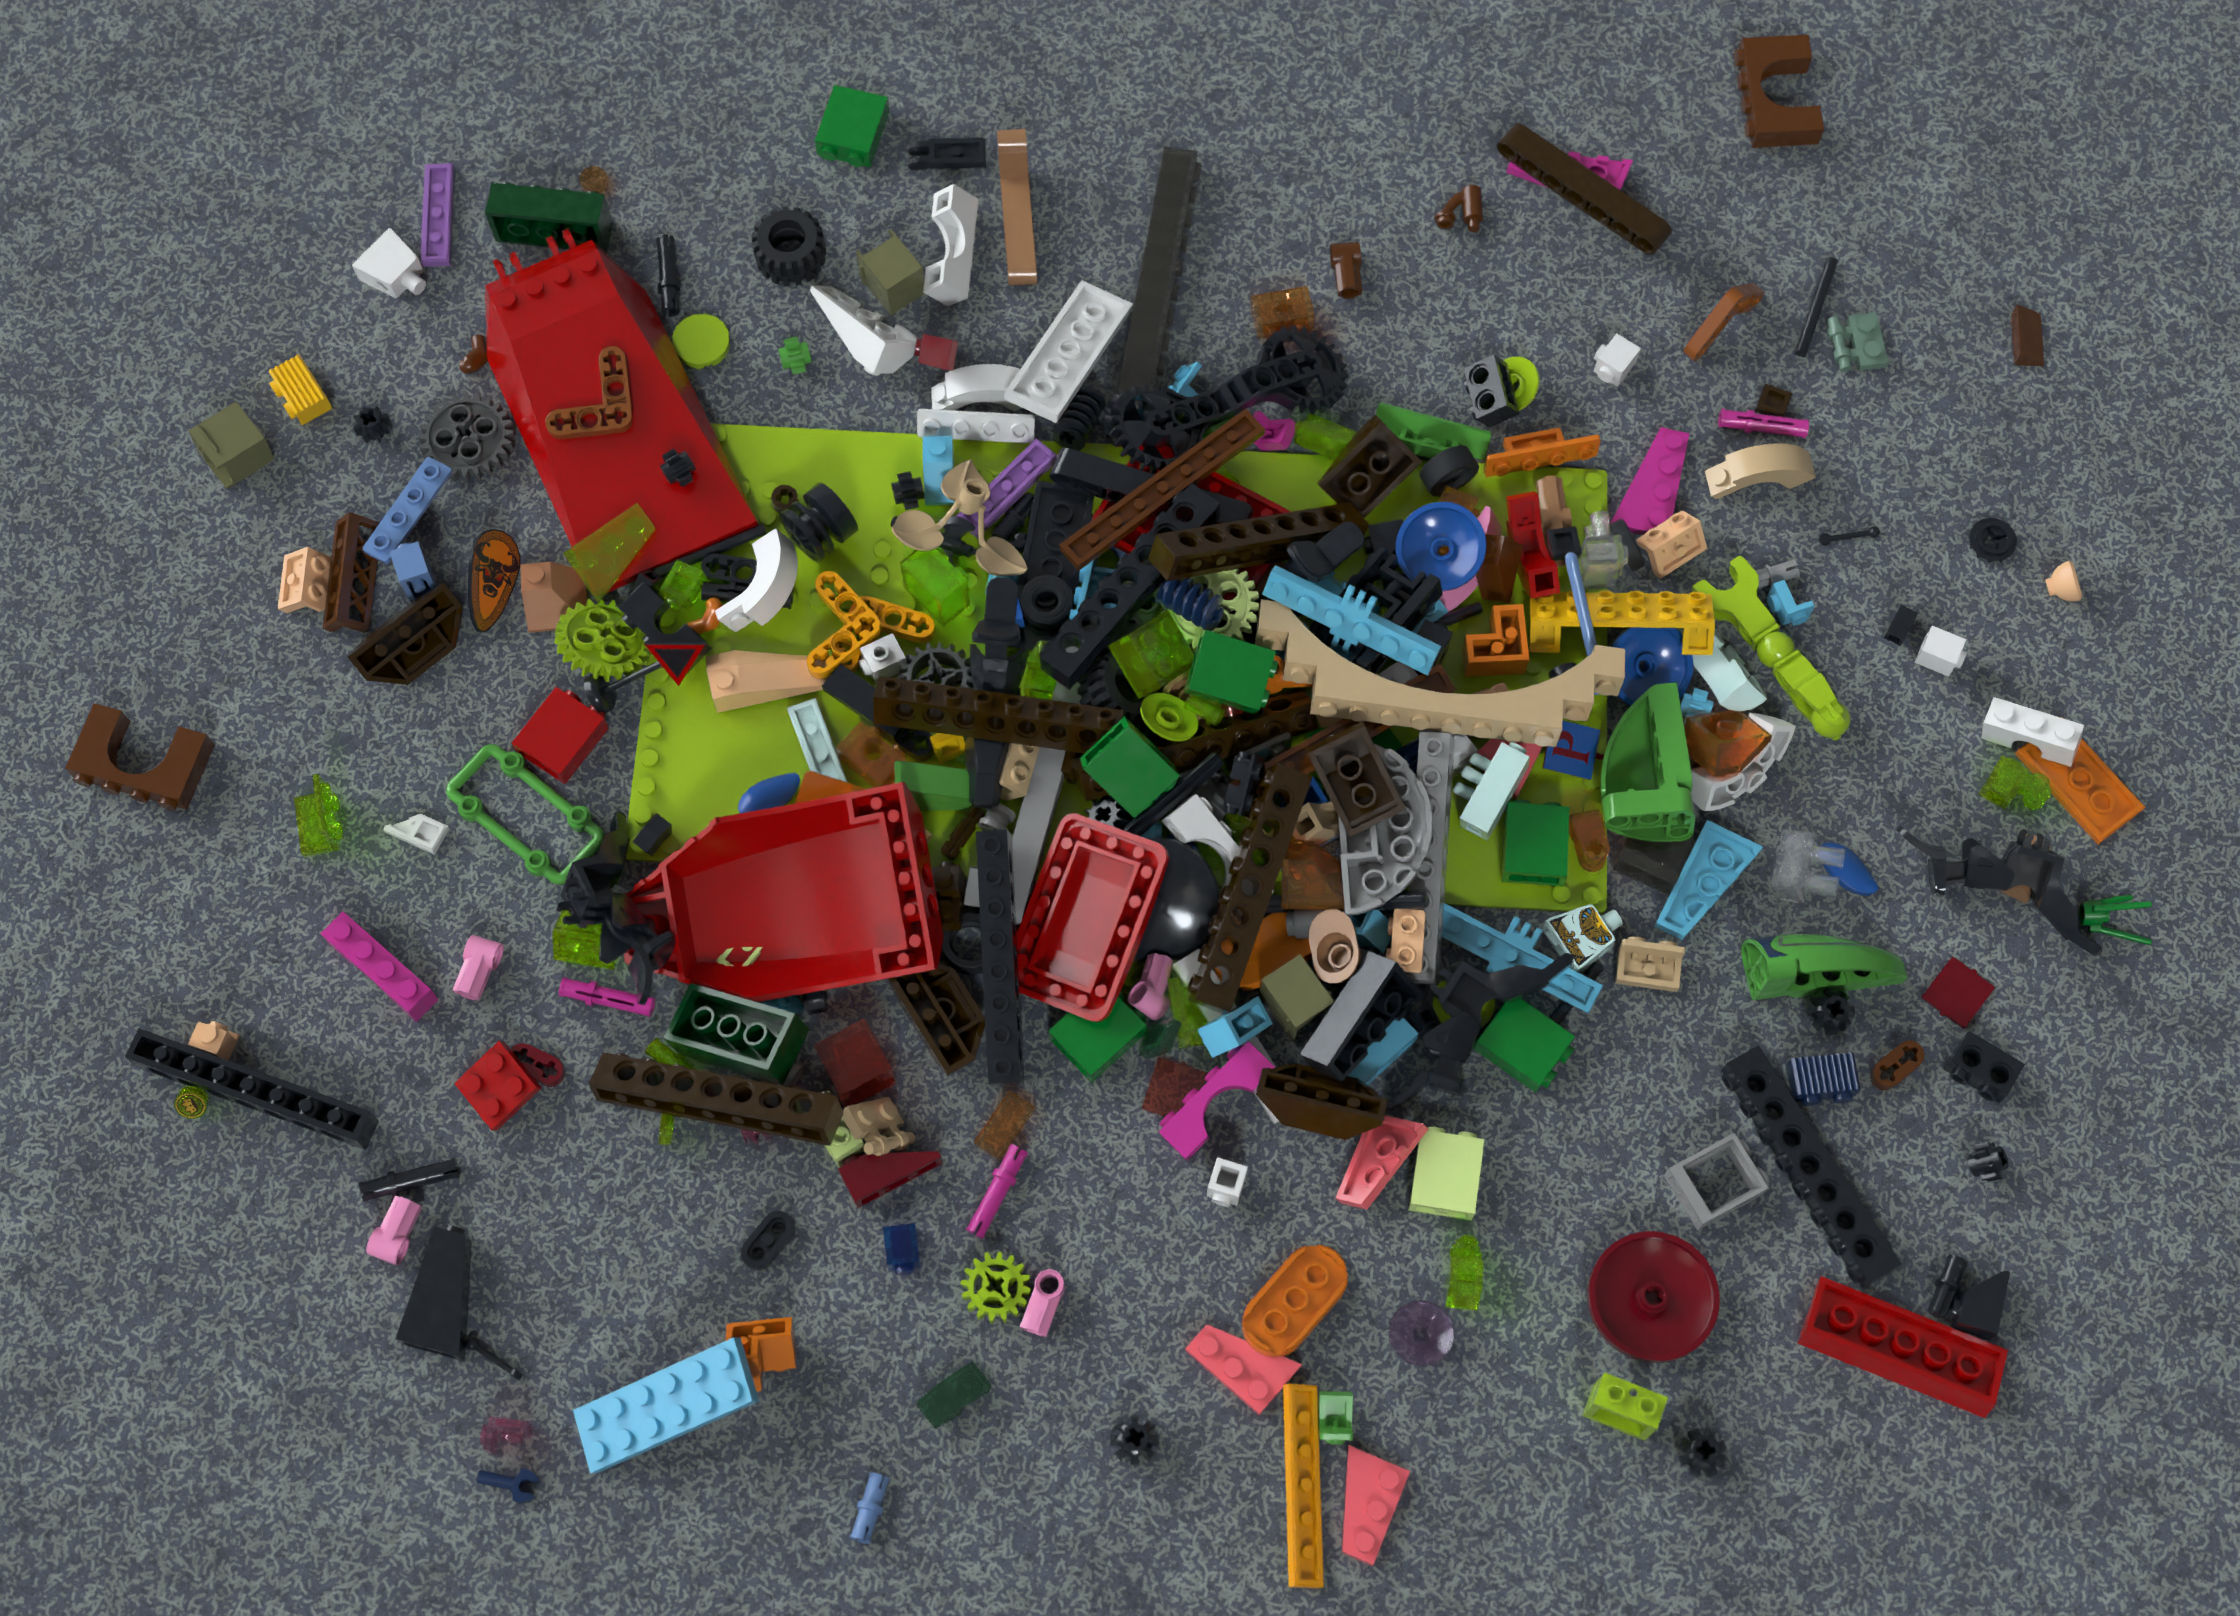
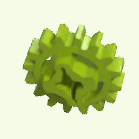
(984, 1296)

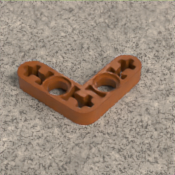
(1736, 301)
(610, 405)

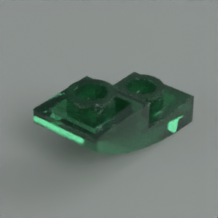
(953, 1394)

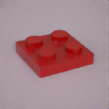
(497, 1085)

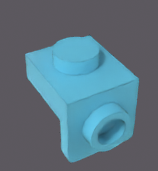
(1782, 602)

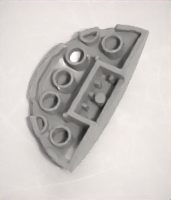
(1389, 854)

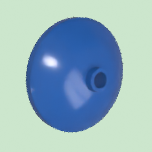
(1440, 526)
(1661, 657)

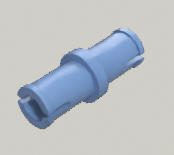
(869, 1508)

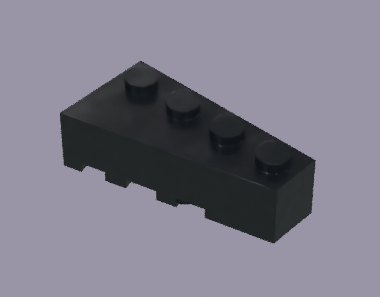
(1360, 1015)

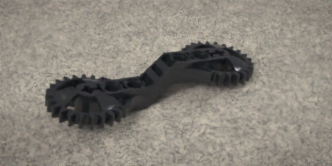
(1185, 419)

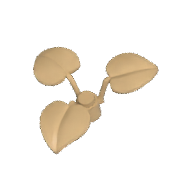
(969, 492)

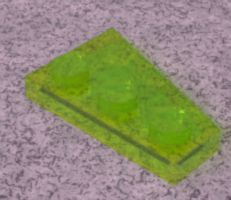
(609, 550)

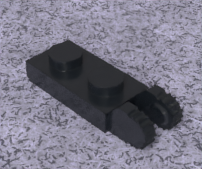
(947, 153)

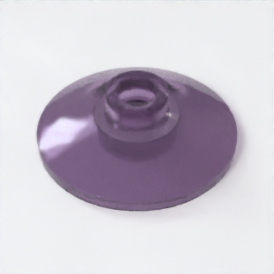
(1425, 1317)

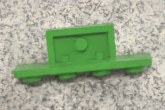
(1431, 435)

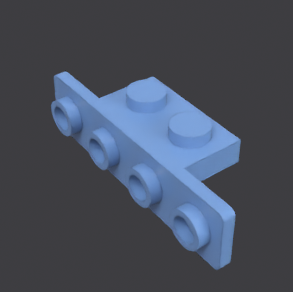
(407, 509)

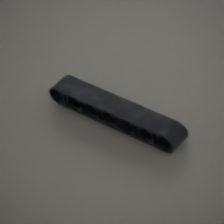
(1115, 481)

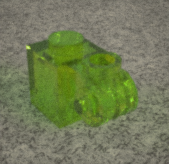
(1037, 682)
(2012, 779)
(1464, 1274)

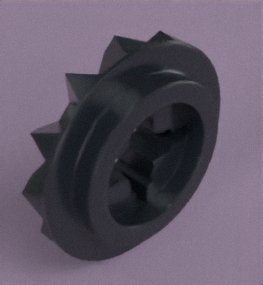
(1996, 530)

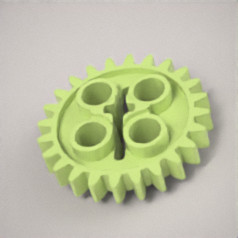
(1243, 604)

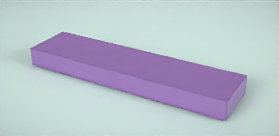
(437, 215)
(1013, 483)

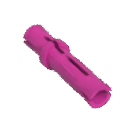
(1749, 421)
(600, 995)
(997, 1190)

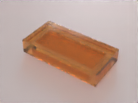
(1004, 1125)

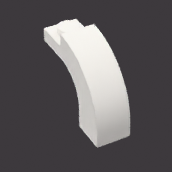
(974, 385)
(770, 586)

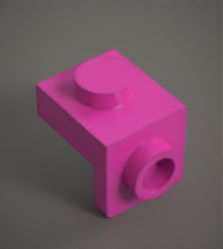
(1277, 433)

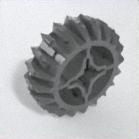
(933, 658)

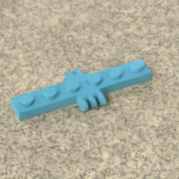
(1351, 619)
(1516, 949)

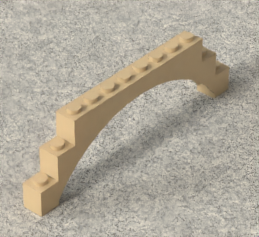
(1354, 693)

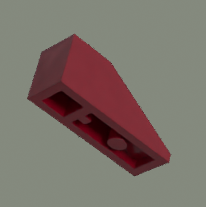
(936, 351)
(875, 1176)

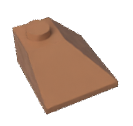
(548, 593)

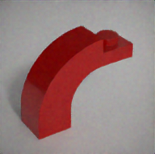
(1536, 568)

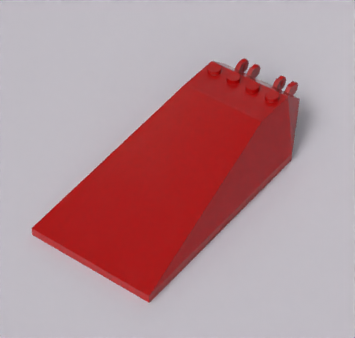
(545, 353)

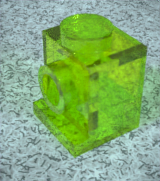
(682, 578)

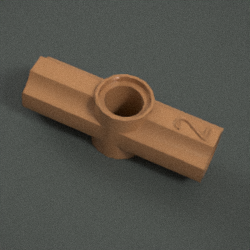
(1553, 507)

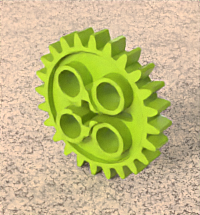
(600, 641)

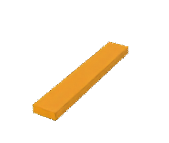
(1303, 1486)

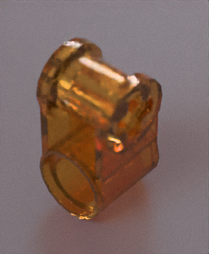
(1589, 834)

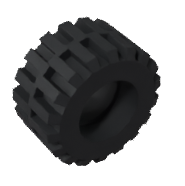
(791, 265)
(1100, 689)

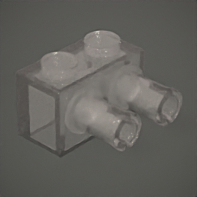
(1601, 554)
(1794, 866)

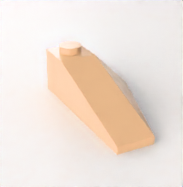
(754, 678)

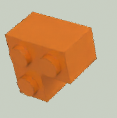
(1503, 649)
(767, 1345)

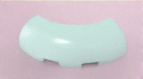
(1729, 677)

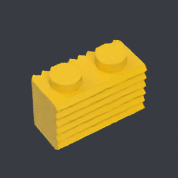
(300, 390)

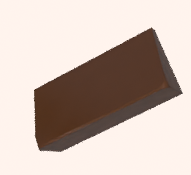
(2027, 337)

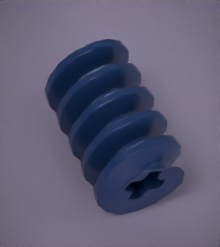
(1192, 602)

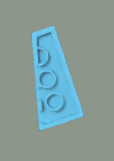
(1708, 872)

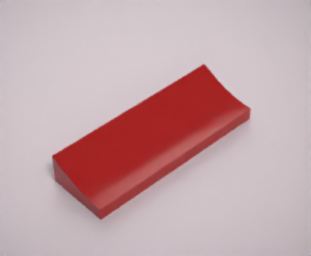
(1903, 1347)

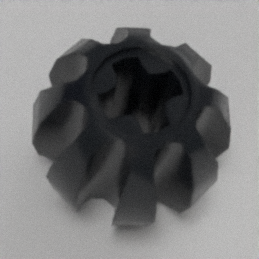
(1838, 1007)
(1139, 1431)
(1696, 1459)

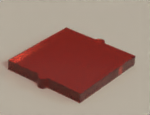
(1170, 1086)

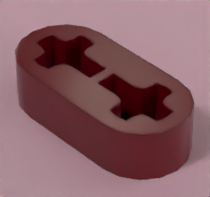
(540, 1058)

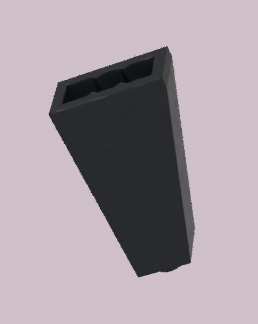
(440, 1297)

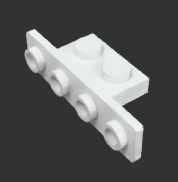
(976, 425)

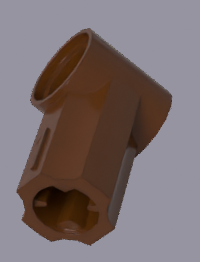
(1346, 262)

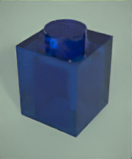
(902, 1248)

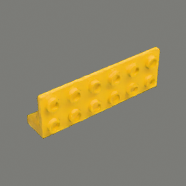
(1630, 609)

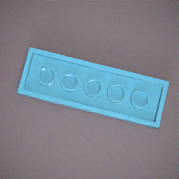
(666, 1405)

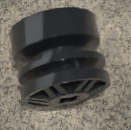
(823, 518)

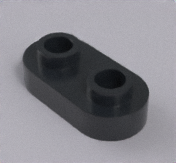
(767, 1240)

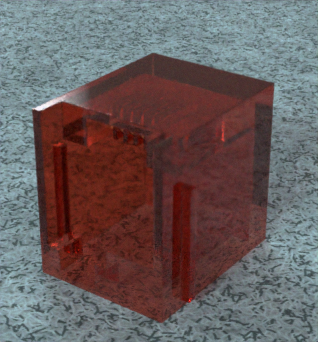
(855, 1063)

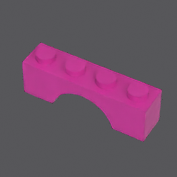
(379, 966)
(1186, 1128)

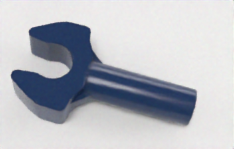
(510, 1483)

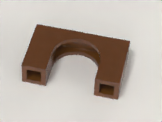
(1768, 122)
(169, 783)

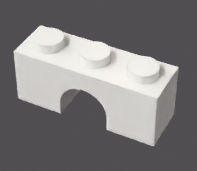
(2051, 734)

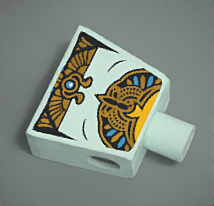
(1582, 934)

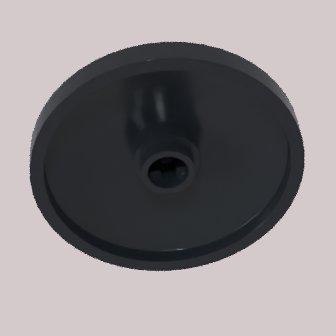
(1183, 904)

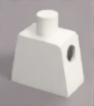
(390, 266)

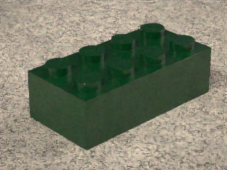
(533, 213)
(736, 1033)

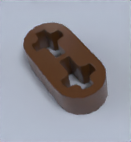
(1892, 1059)

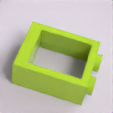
(1616, 1408)

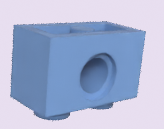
(413, 570)

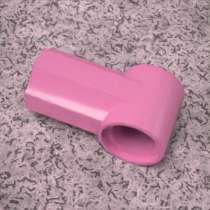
(479, 959)
(1150, 991)
(391, 1239)
(1042, 1306)

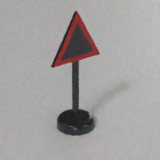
(672, 656)

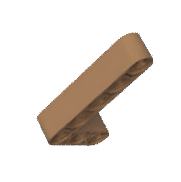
(1016, 207)

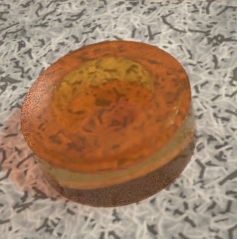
(593, 179)

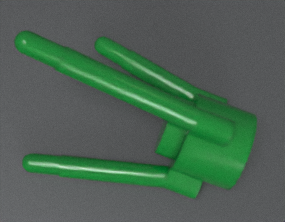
(2096, 912)

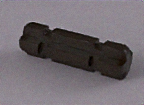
(962, 833)

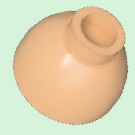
(2064, 583)

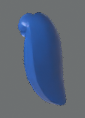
(770, 793)
(1854, 874)

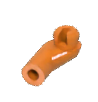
(709, 620)

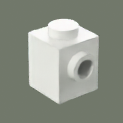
(1615, 359)
(1941, 651)
(882, 658)
(1226, 1182)

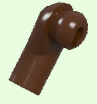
(476, 358)

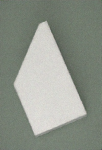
(420, 832)

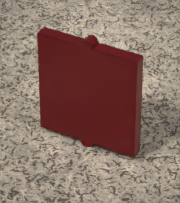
(1958, 992)

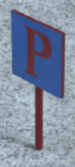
(1574, 751)

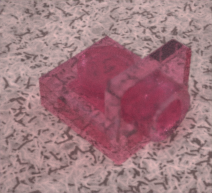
(510, 1430)

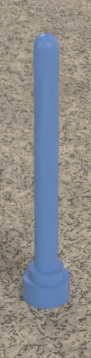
(1580, 602)

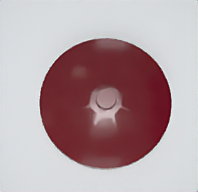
(1653, 1297)

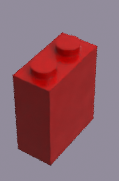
(560, 734)

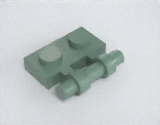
(1865, 339)

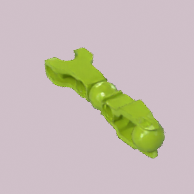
(1776, 650)

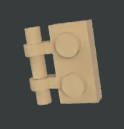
(877, 1117)

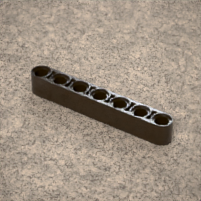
(1584, 189)

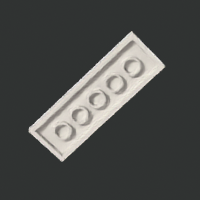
(1068, 351)

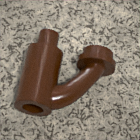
(1471, 201)

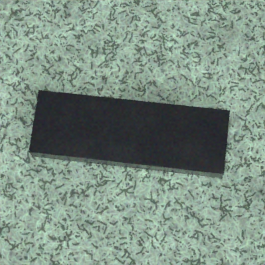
(856, 696)

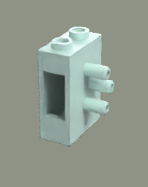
(1493, 789)

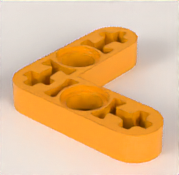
(882, 610)
(853, 622)

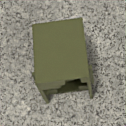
(891, 274)
(231, 445)
(1294, 995)

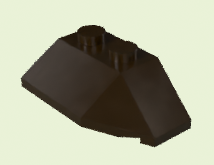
(410, 639)
(942, 1015)
(1320, 1103)

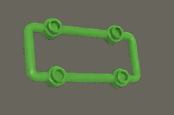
(514, 766)

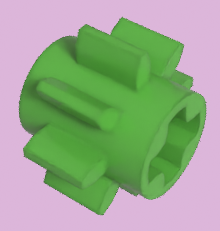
(794, 355)

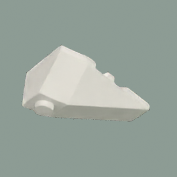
(869, 340)

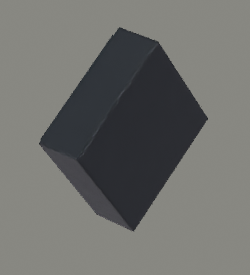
(1563, 541)

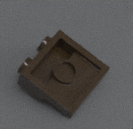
(950, 892)

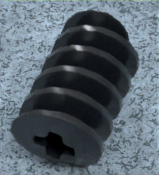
(1079, 419)

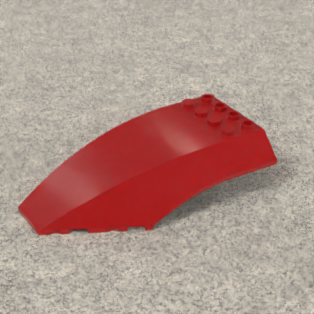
(823, 885)

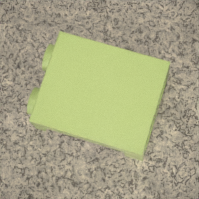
(1447, 1174)

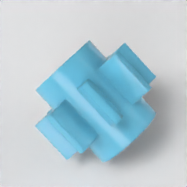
(1696, 703)

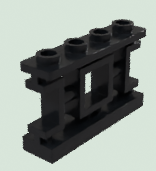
(1423, 591)

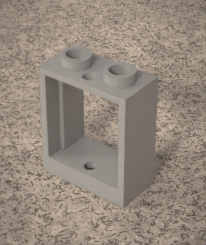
(1690, 1197)

